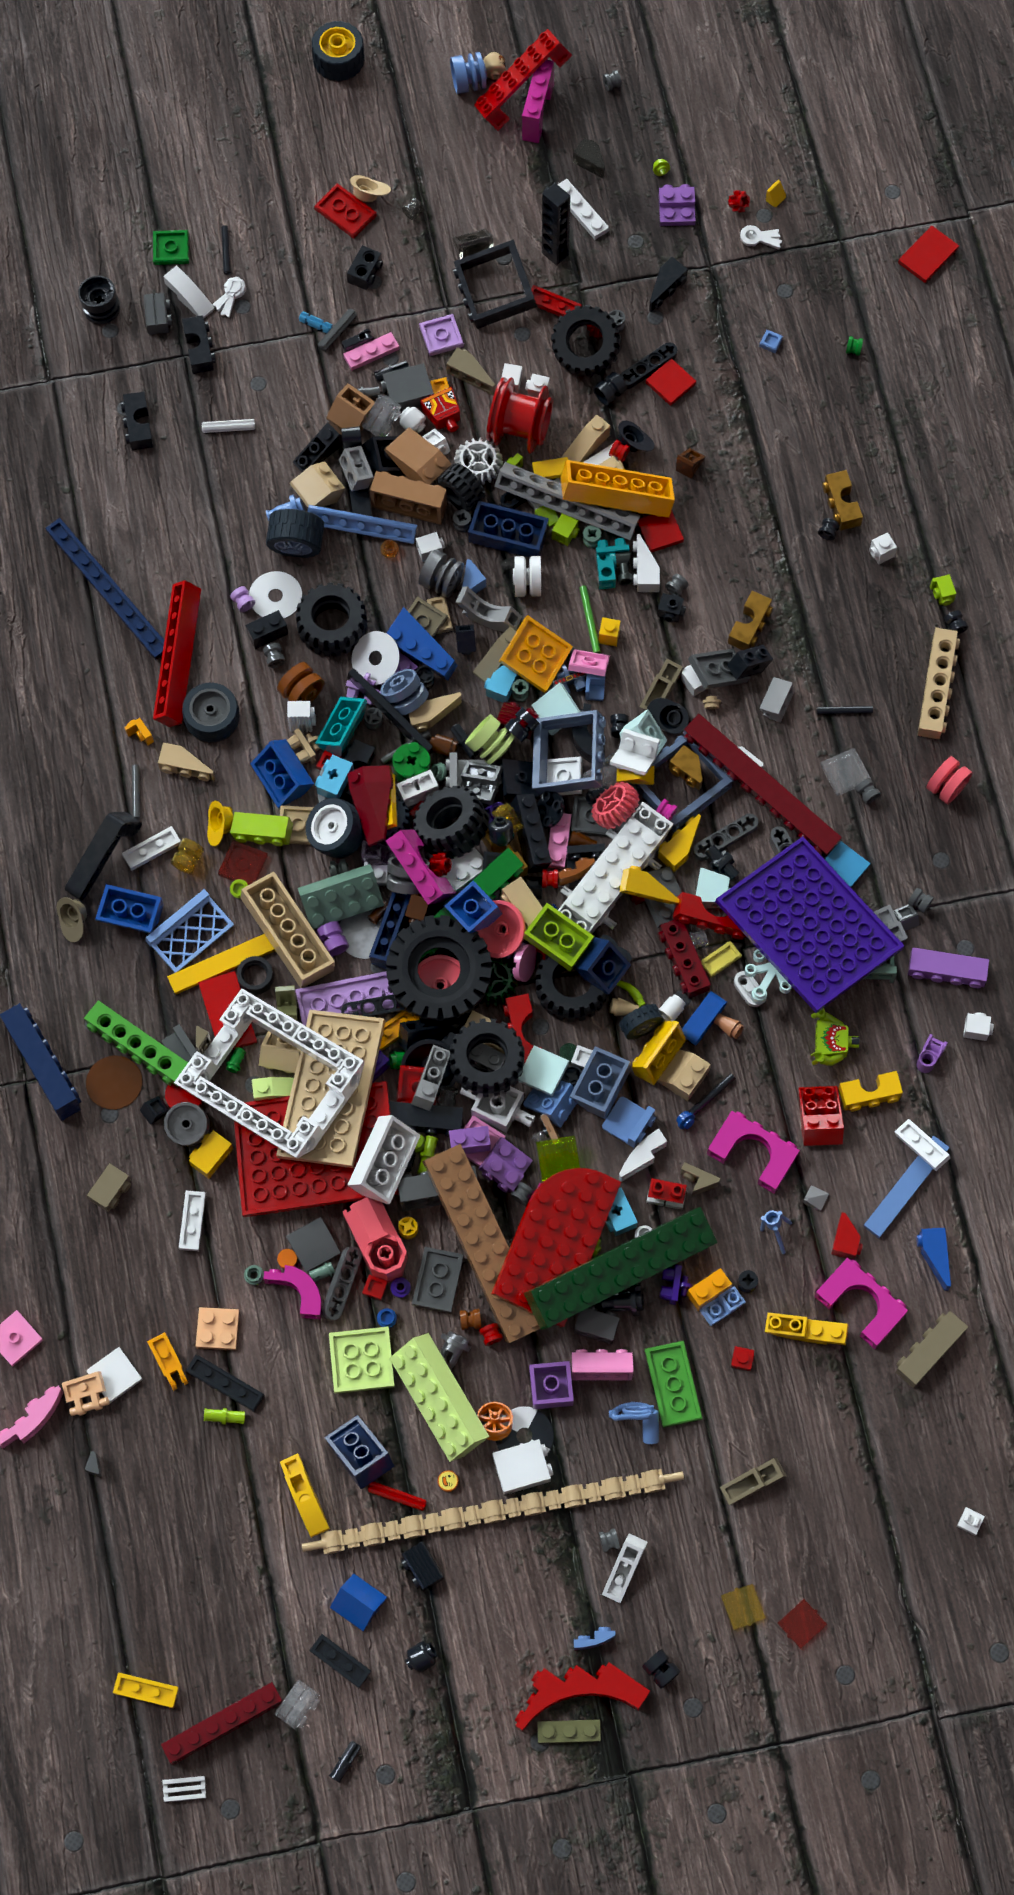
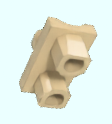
(307, 753)

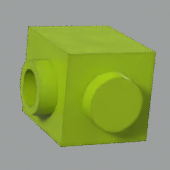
(565, 529)

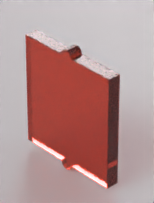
(802, 1623)

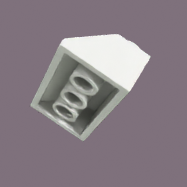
(384, 1159)

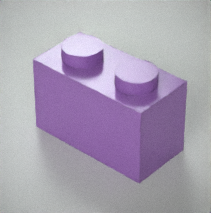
(471, 1139)

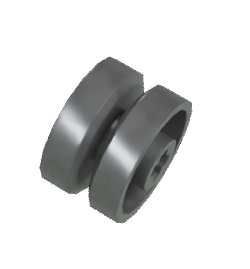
(398, 879)
(175, 1124)

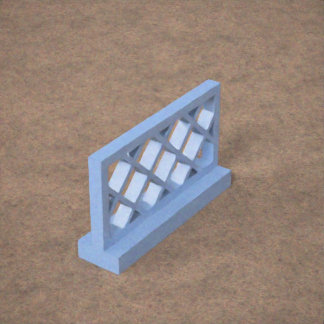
(175, 922)

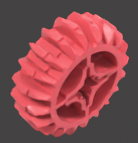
(615, 805)

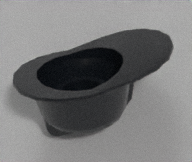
(633, 436)
(669, 715)

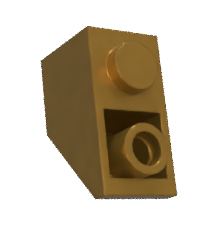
(687, 766)

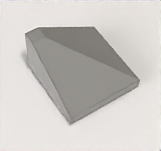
(815, 1198)

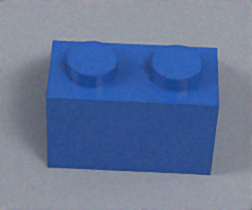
(473, 908)

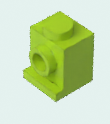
(943, 589)

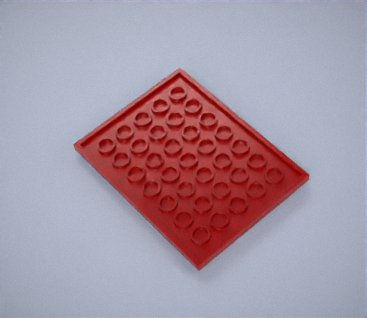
(287, 1185)

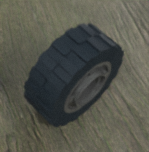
(641, 1021)

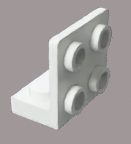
(635, 752)

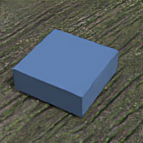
(771, 341)

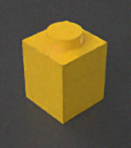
(609, 631)

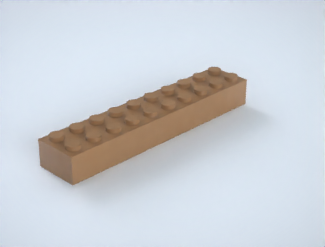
(477, 1233)

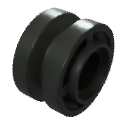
(336, 869)

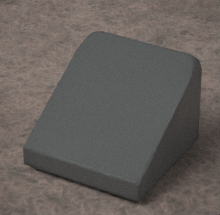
(907, 917)
(92, 1466)

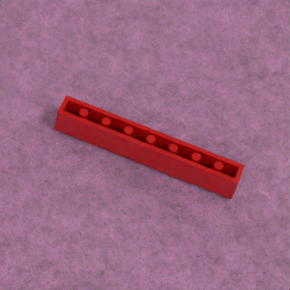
(177, 653)

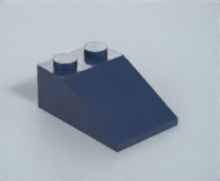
(359, 1452)

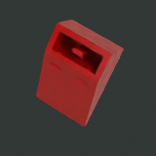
(820, 1116)

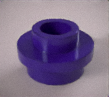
(400, 1293)

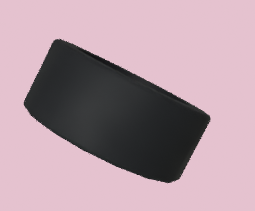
(251, 961)

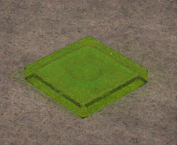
(557, 1156)

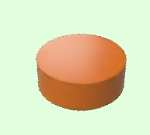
(287, 1257)

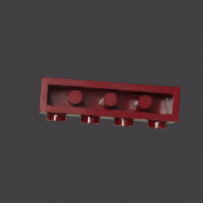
(684, 957)

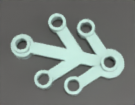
(760, 999)

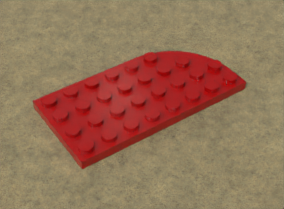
(556, 1232)

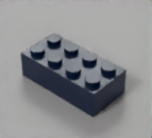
(508, 530)

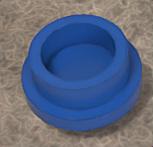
(685, 1120)
(386, 1318)

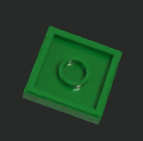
(170, 247)

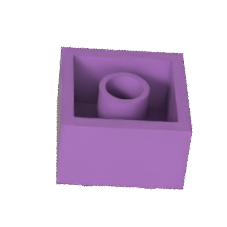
(551, 1385)

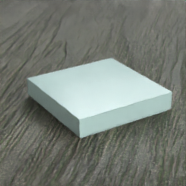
(555, 703)
(543, 1070)

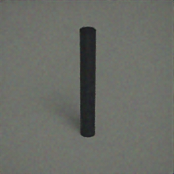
(225, 250)
(845, 710)
(712, 1094)

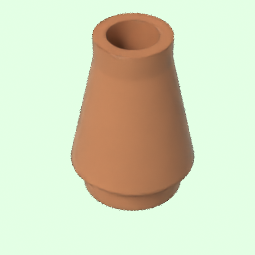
(730, 1026)

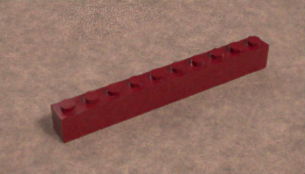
(761, 785)

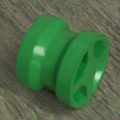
(854, 346)

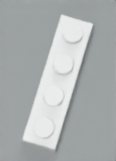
(584, 212)

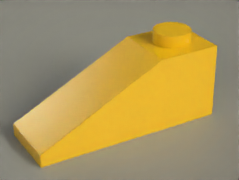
(646, 886)

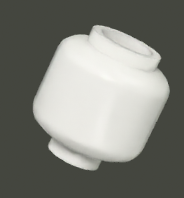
(412, 418)

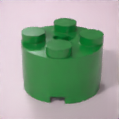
(410, 761)

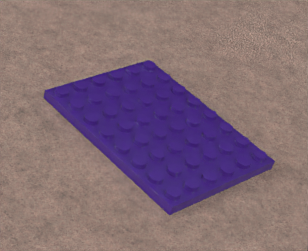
(809, 924)

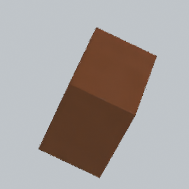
(689, 462)

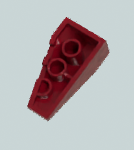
(370, 793)

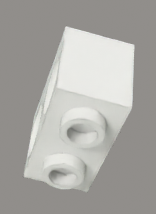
(417, 788)

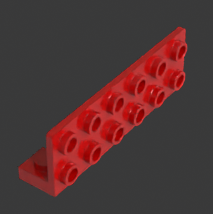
(523, 67)

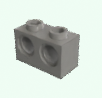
(356, 468)

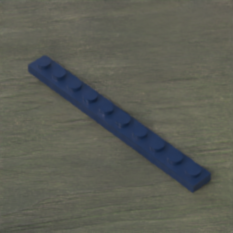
(106, 587)

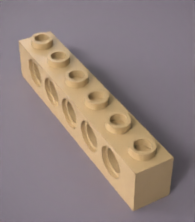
(934, 727)

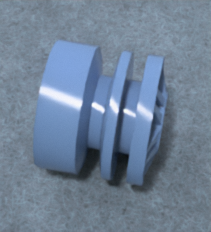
(468, 73)

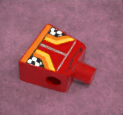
(442, 409)

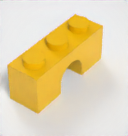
(855, 1097)

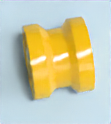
(407, 1224)

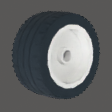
(334, 828)

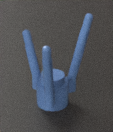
(773, 1221)

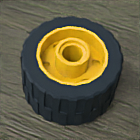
(338, 50)

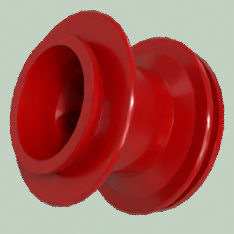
(519, 415)

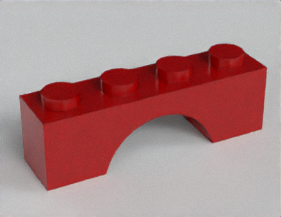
(691, 911)
(519, 1012)

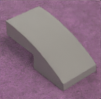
(888, 917)

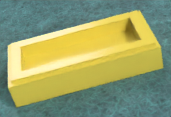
(720, 959)

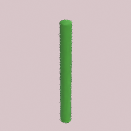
(590, 620)

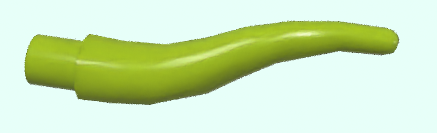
(635, 994)

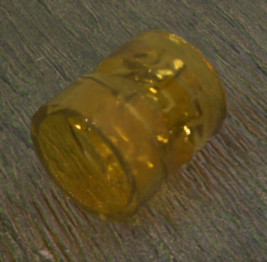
(186, 857)

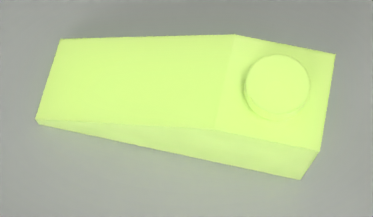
(271, 1087)

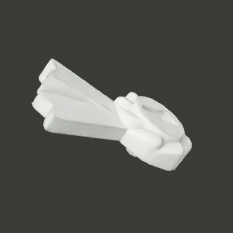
(752, 236)
(234, 289)

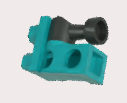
(613, 557)

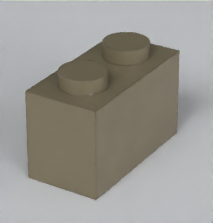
(109, 1188)

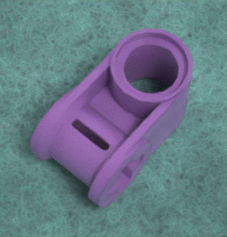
(932, 1051)

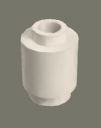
(672, 1008)

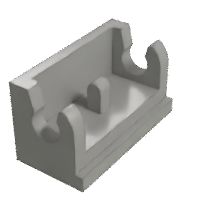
(777, 699)

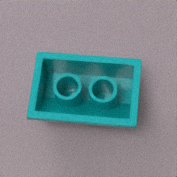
(341, 725)

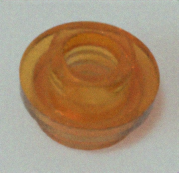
(389, 544)

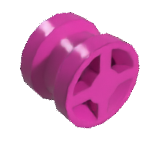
(667, 810)

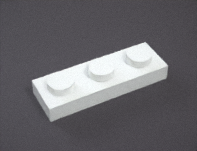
(151, 848)
(922, 1145)
(192, 1221)

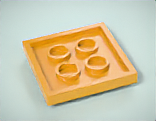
(535, 653)

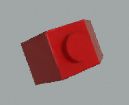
(846, 1239)

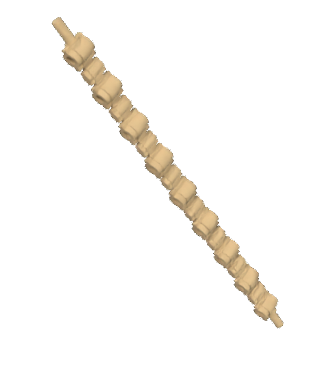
(492, 1511)

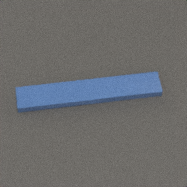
(365, 524)
(900, 1194)

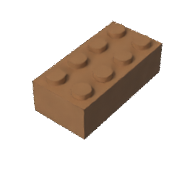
(408, 497)

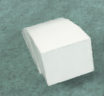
(188, 292)
(642, 1155)

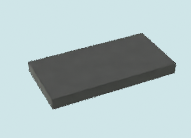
(585, 823)

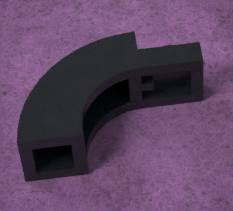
(582, 739)

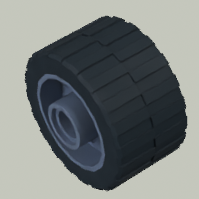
(295, 533)

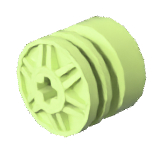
(491, 740)

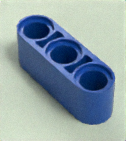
(703, 1017)

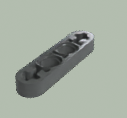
(724, 835)
(338, 1281)

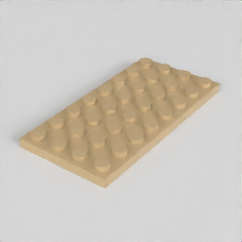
(363, 1039)

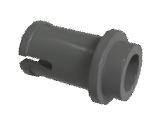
(371, 392)

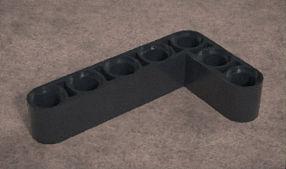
(359, 498)
(99, 850)

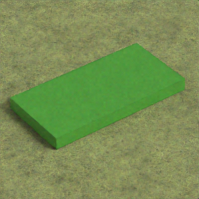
(673, 1384)

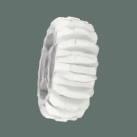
(480, 452)

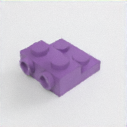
(677, 205)
(505, 1165)

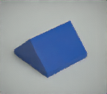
(358, 1602)

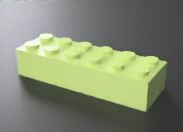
(439, 1397)

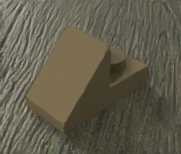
(704, 1180)

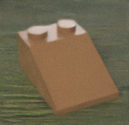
(417, 457)

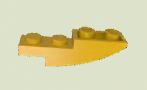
(805, 1329)
(304, 1495)

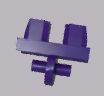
(671, 1293)

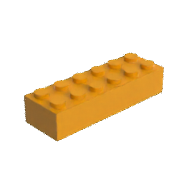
(617, 488)

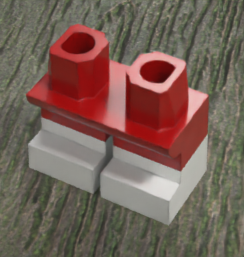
(667, 1191)

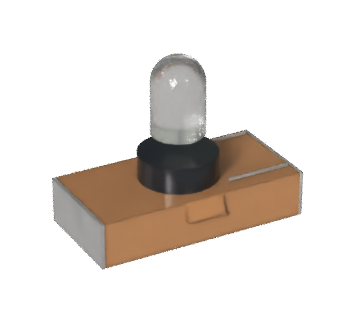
(549, 1130)

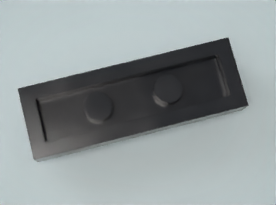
(340, 1661)

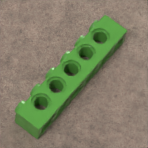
(101, 1013)

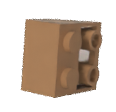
(350, 408)

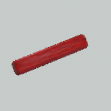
(397, 1496)

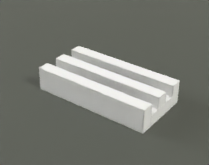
(202, 1787)

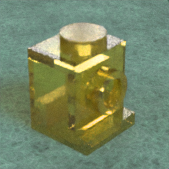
(508, 813)

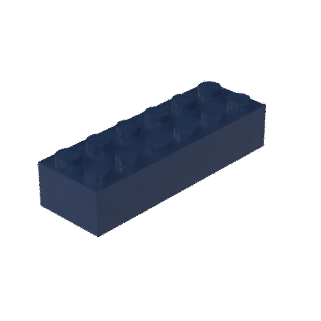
(41, 1061)

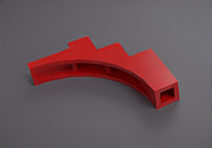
(551, 1690)

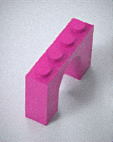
(539, 90)
(431, 887)
(738, 1128)
(850, 1277)

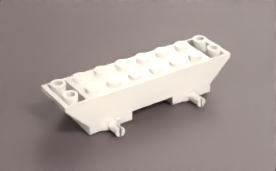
(600, 887)

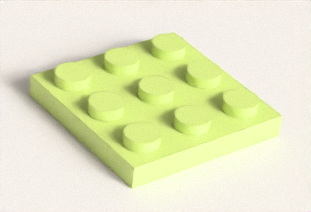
(361, 1360)

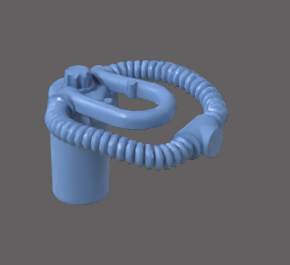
(643, 1412)

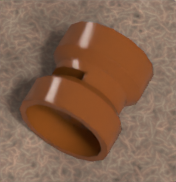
(470, 1319)

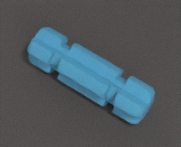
(315, 322)

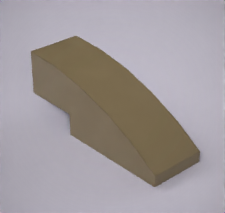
(663, 682)
(753, 1481)

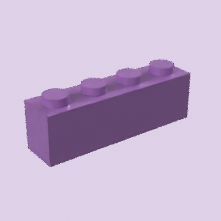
(948, 967)

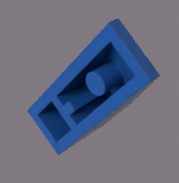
(935, 1252)

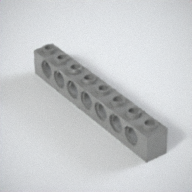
(549, 494)

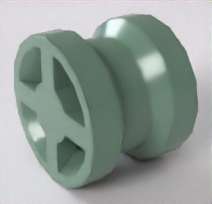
(591, 541)

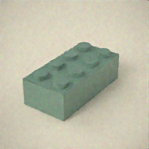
(341, 896)

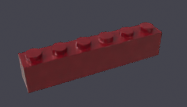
(222, 1723)

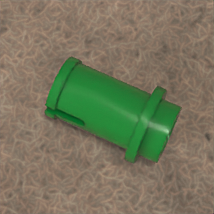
(233, 1064)

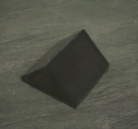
(472, 243)

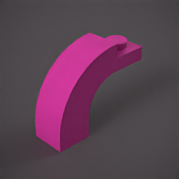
(310, 1297)

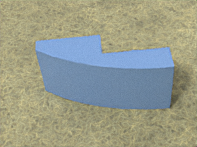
(601, 1637)

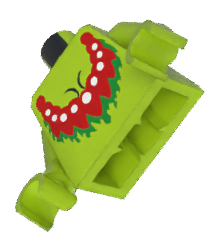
(831, 1039)

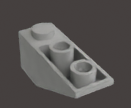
(431, 1078)

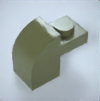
(287, 1001)

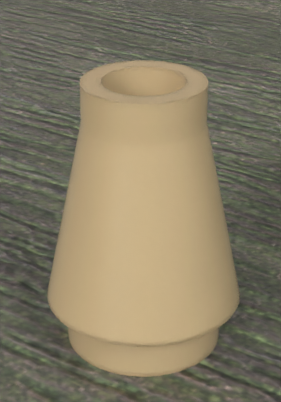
(621, 1007)

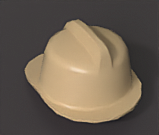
(368, 189)

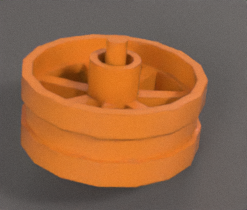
(495, 1410)

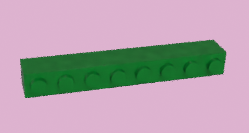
(490, 881)

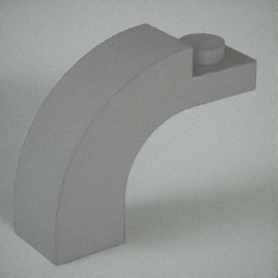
(487, 614)

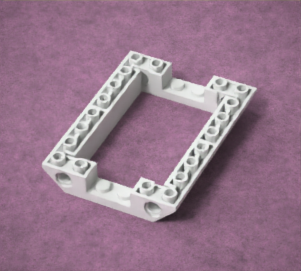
(236, 1019)

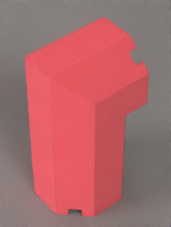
(377, 1239)

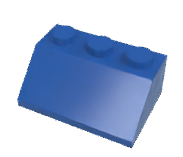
(281, 772)
(129, 909)

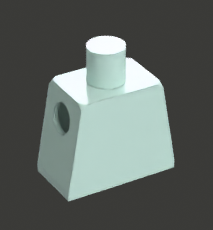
(711, 886)

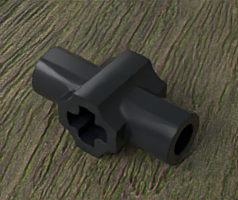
(722, 862)

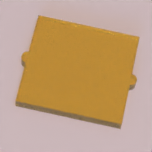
(743, 1606)

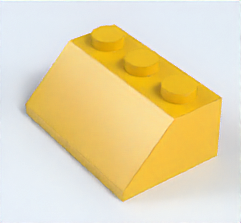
(659, 1052)

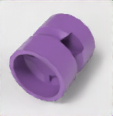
(332, 937)

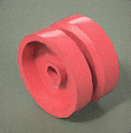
(949, 780)

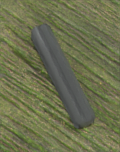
(337, 329)

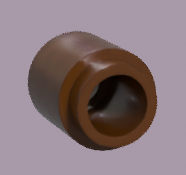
(443, 745)

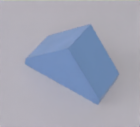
(473, 577)

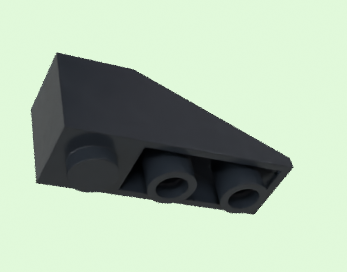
(670, 276)
(320, 447)

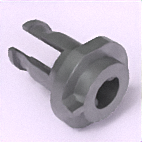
(454, 1344)

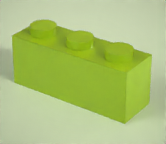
(261, 828)

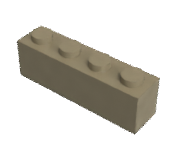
(931, 1349)

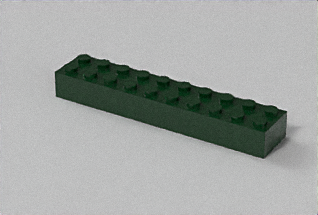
(620, 1268)

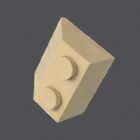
(318, 485)
(278, 1054)
(684, 1074)

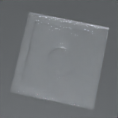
(844, 771)

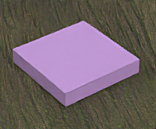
(441, 335)

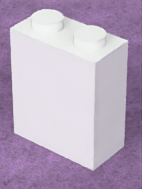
(522, 1467)

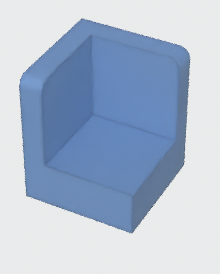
(594, 687)

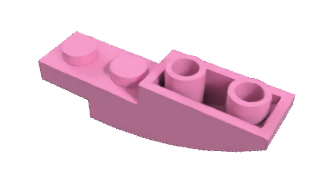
(39, 1413)

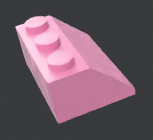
(602, 1365)

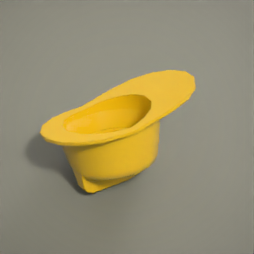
(219, 822)

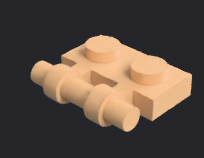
(84, 1387)

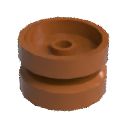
(300, 683)

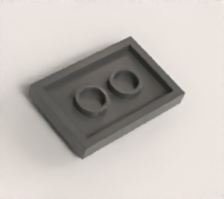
(713, 668)
(662, 911)
(437, 1280)

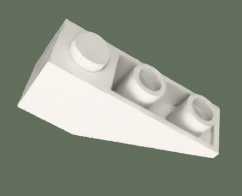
(648, 571)

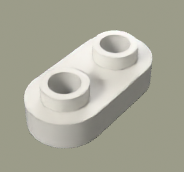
(746, 990)

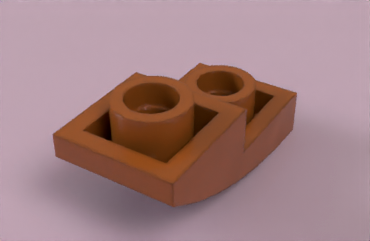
(570, 875)

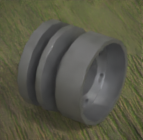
(441, 573)

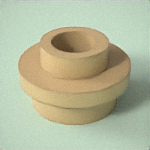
(711, 702)

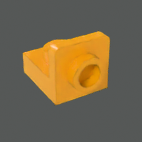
(138, 727)

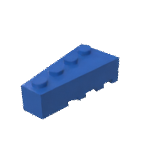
(420, 645)

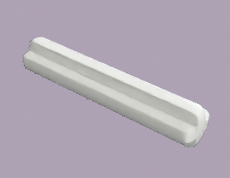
(231, 425)

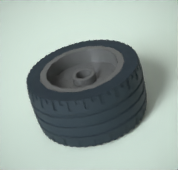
(210, 712)

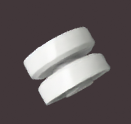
(527, 576)

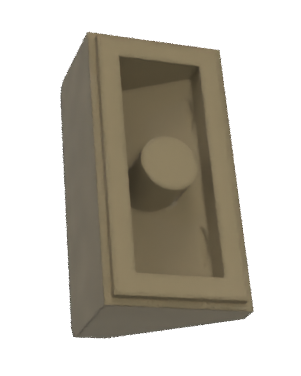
(202, 1040)

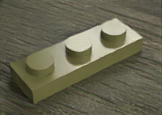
(568, 1731)

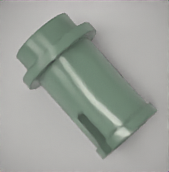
(322, 1272)

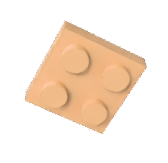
(217, 1328)

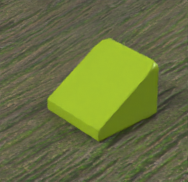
(548, 513)

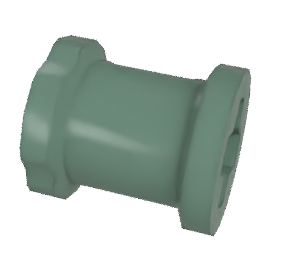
(516, 686)

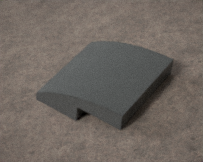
(482, 780)
(313, 1244)

